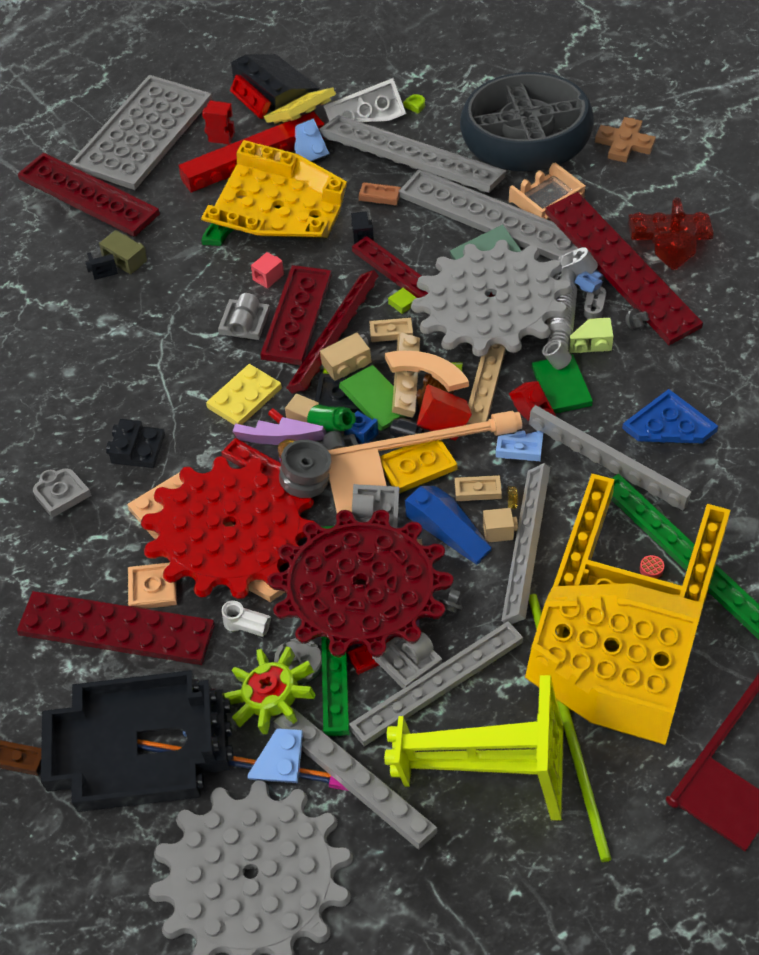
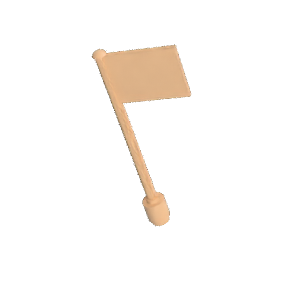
(362, 462)

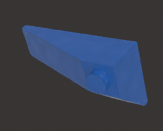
(446, 521)

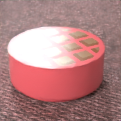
(652, 566)

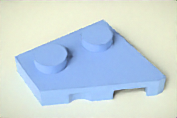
(309, 141)
(520, 446)
(279, 758)

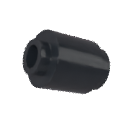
(404, 427)

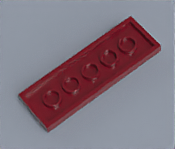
(296, 315)

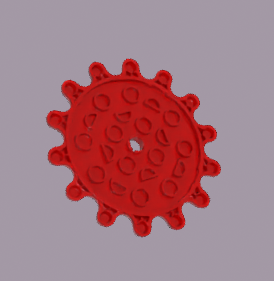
(203, 548)

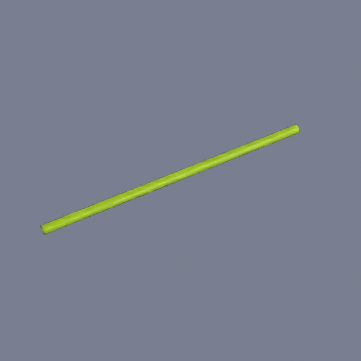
(578, 760)

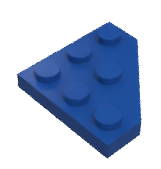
(670, 420)

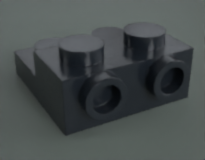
(134, 444)

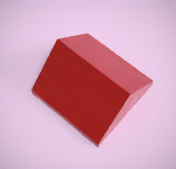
(442, 410)

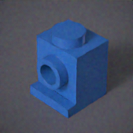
(364, 428)

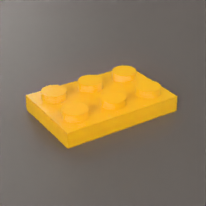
(417, 464)

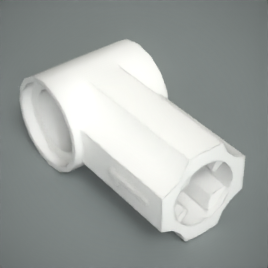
(245, 620)

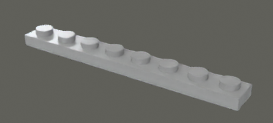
(610, 458)
(526, 545)
(436, 683)
(361, 782)

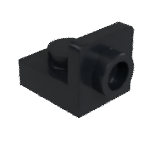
(101, 266)

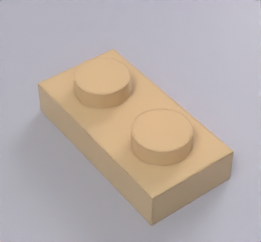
(389, 329)
(478, 488)

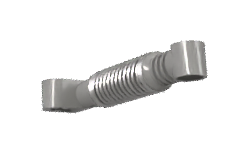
(561, 328)

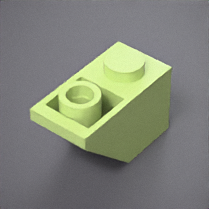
(592, 336)

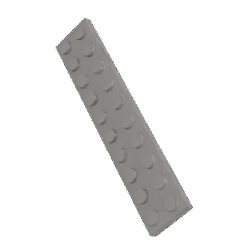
(413, 153)
(485, 213)

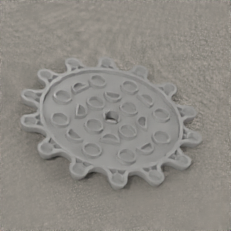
(521, 302)
(257, 913)

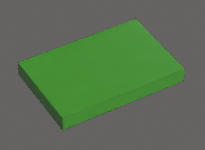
(372, 395)

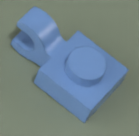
(589, 282)

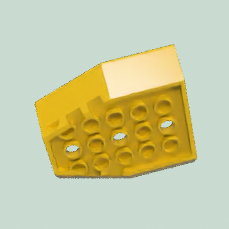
(273, 179)
(624, 686)

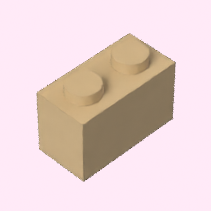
(345, 356)

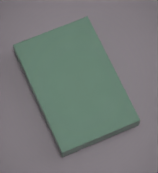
(487, 242)

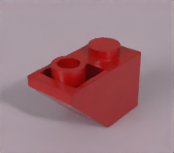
(528, 396)

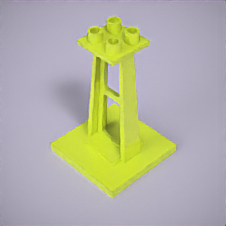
(544, 735)

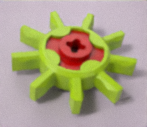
(270, 689)

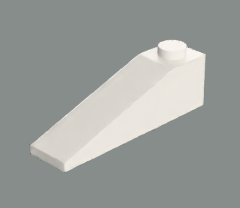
(369, 105)

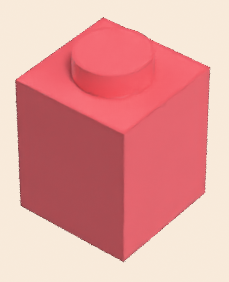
(267, 270)

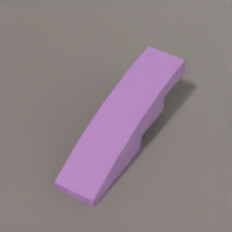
(274, 434)

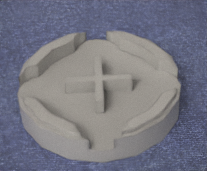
(303, 653)

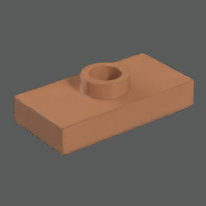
(379, 193)

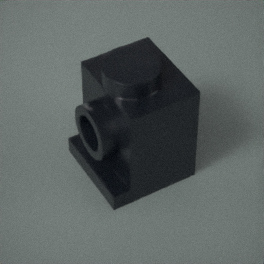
(361, 226)

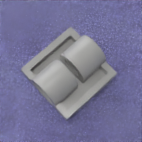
(244, 317)

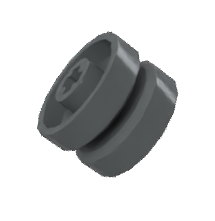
(305, 468)

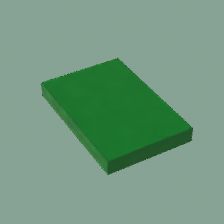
(562, 387)

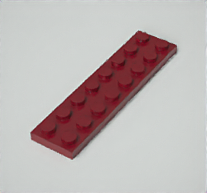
(89, 194)
(116, 627)

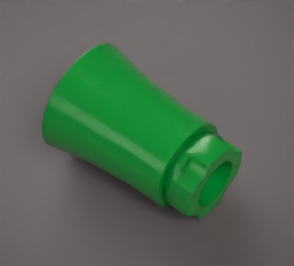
(331, 417)

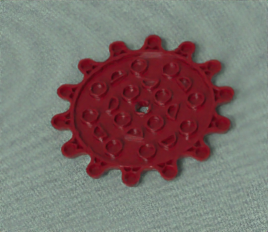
(395, 592)

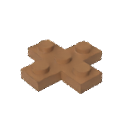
(625, 139)

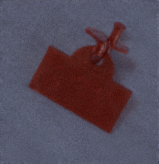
(673, 233)

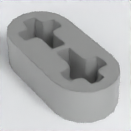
(597, 303)

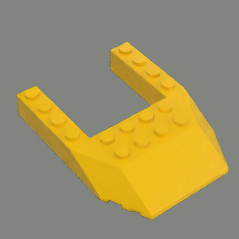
(578, 568)

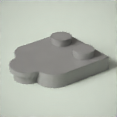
(60, 491)

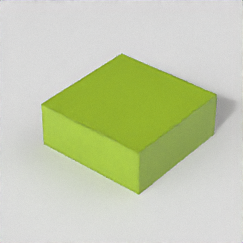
(401, 300)

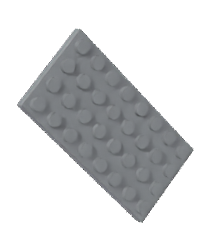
(141, 132)

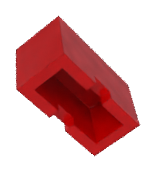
(218, 123)

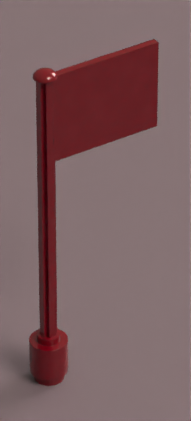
(718, 794)

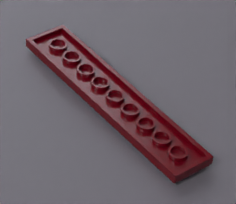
(624, 268)

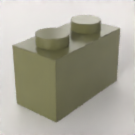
(126, 252)

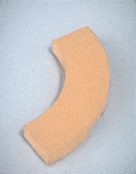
(418, 361)

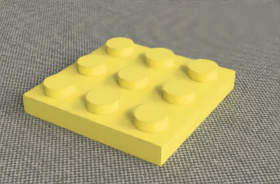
(303, 104)

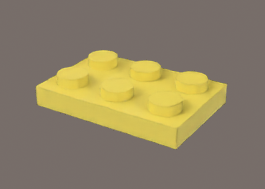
(244, 395)

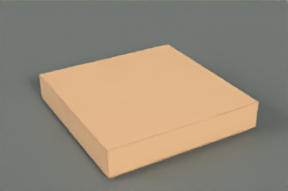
(149, 588)

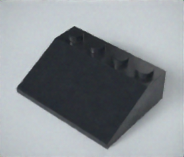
(273, 78)

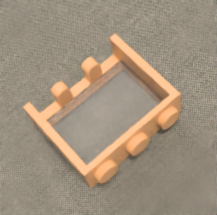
(545, 190)

